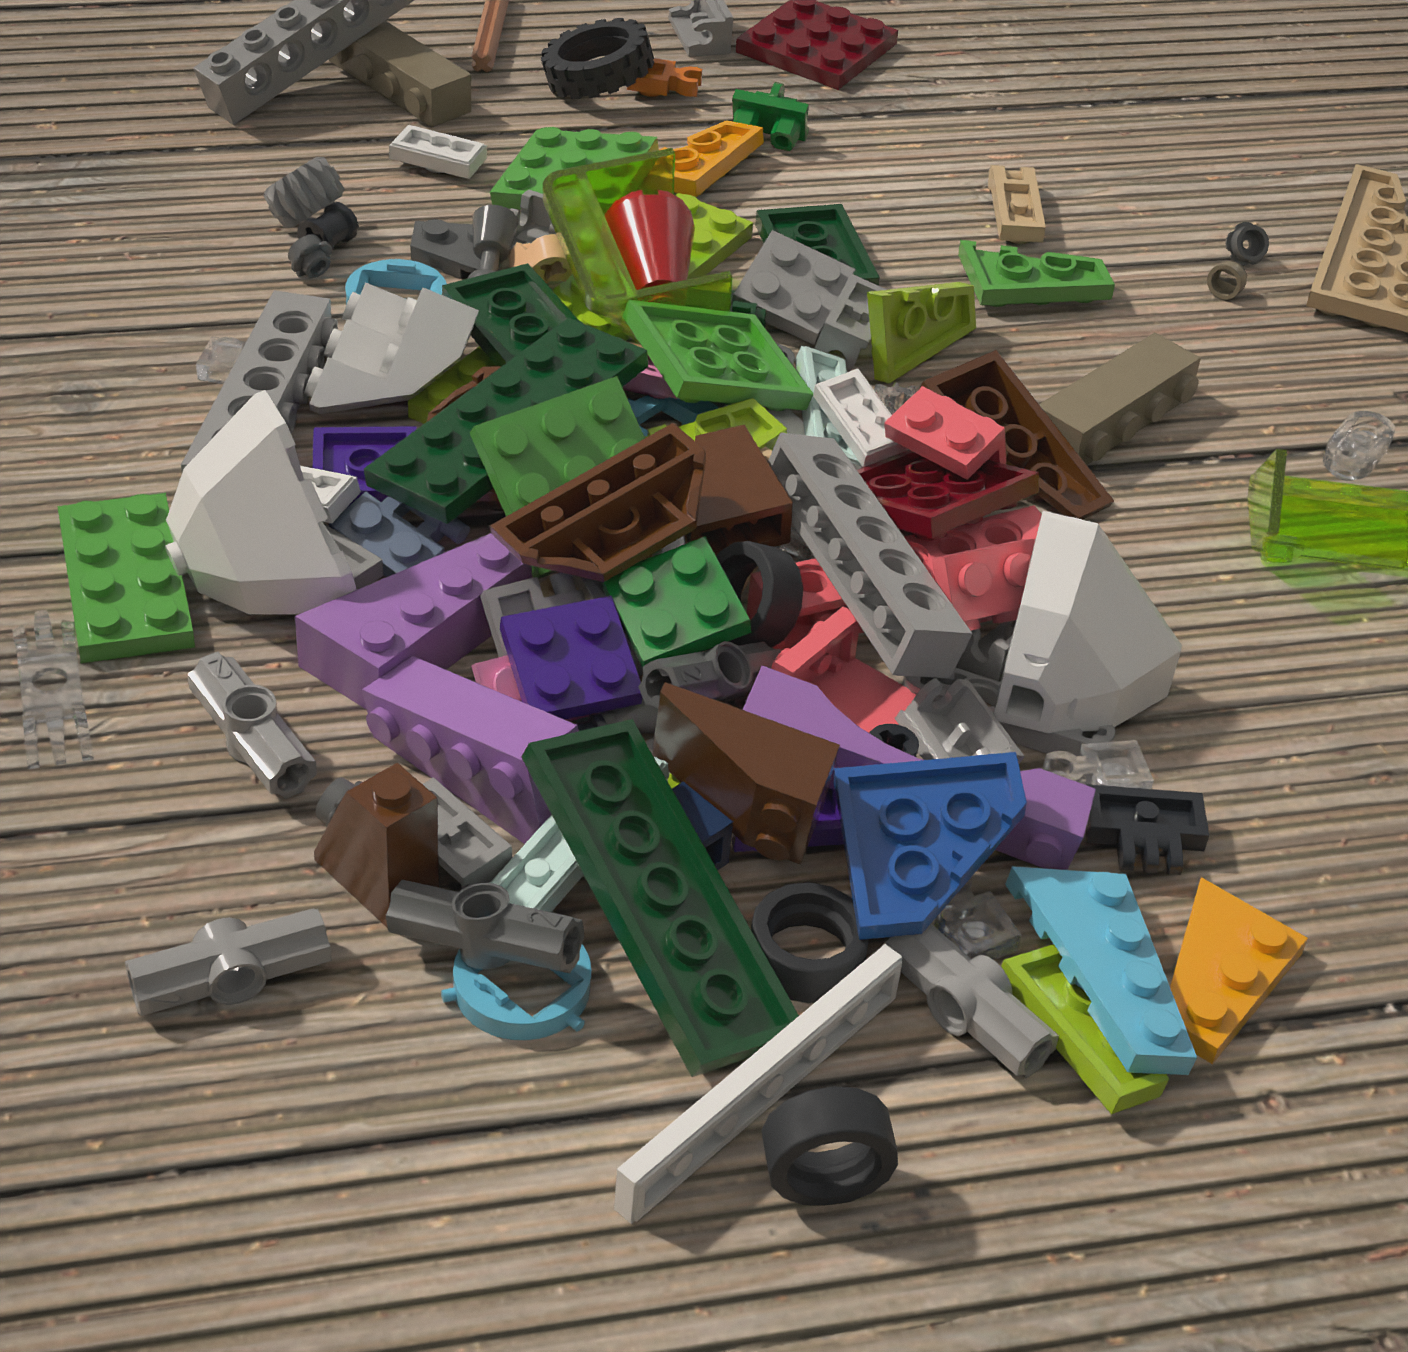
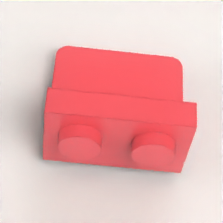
(946, 433)
(985, 581)
(852, 686)

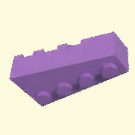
(418, 612)
(464, 739)

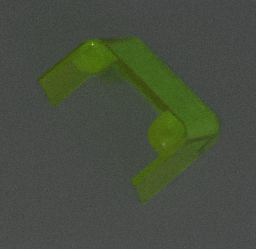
(577, 206)
(1325, 519)

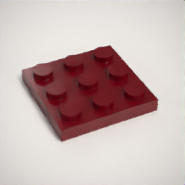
(817, 41)
(934, 500)

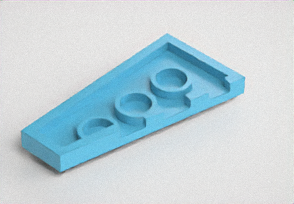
(1112, 959)

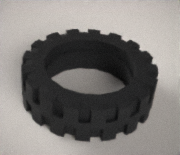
(625, 58)

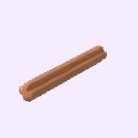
(489, 34)

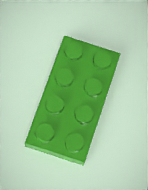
(122, 578)

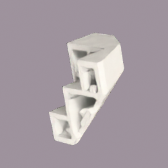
(252, 522)

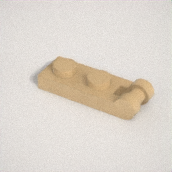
(1017, 204)

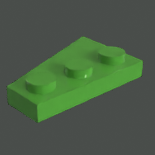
(1021, 279)

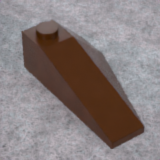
(1031, 437)

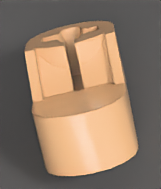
(544, 256)

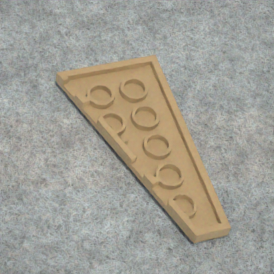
(1367, 254)

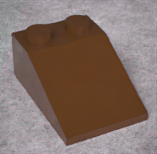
(748, 768)

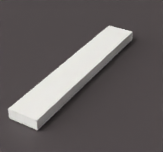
(755, 1085)

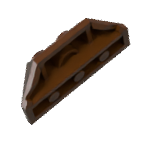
(613, 510)

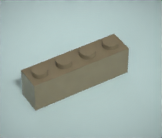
(408, 74)
(1123, 396)

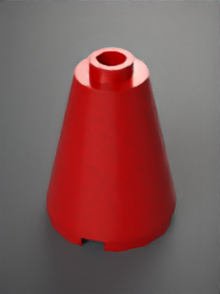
(653, 237)

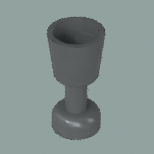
(492, 236)

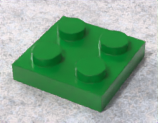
(677, 603)

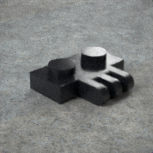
(1148, 825)

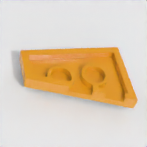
(713, 154)
(1228, 966)

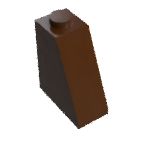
(740, 494)
(382, 836)

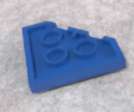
(922, 833)

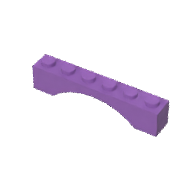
(1055, 805)

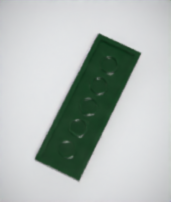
(438, 463)
(661, 894)

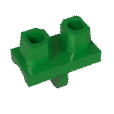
(777, 114)

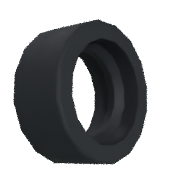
(780, 593)
(816, 907)
(827, 1118)

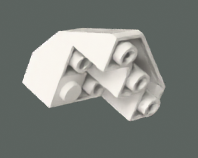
(389, 349)
(1084, 636)

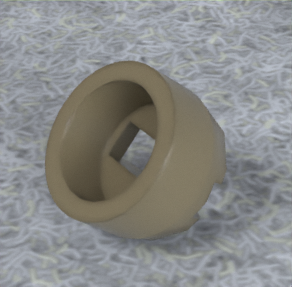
(1225, 286)

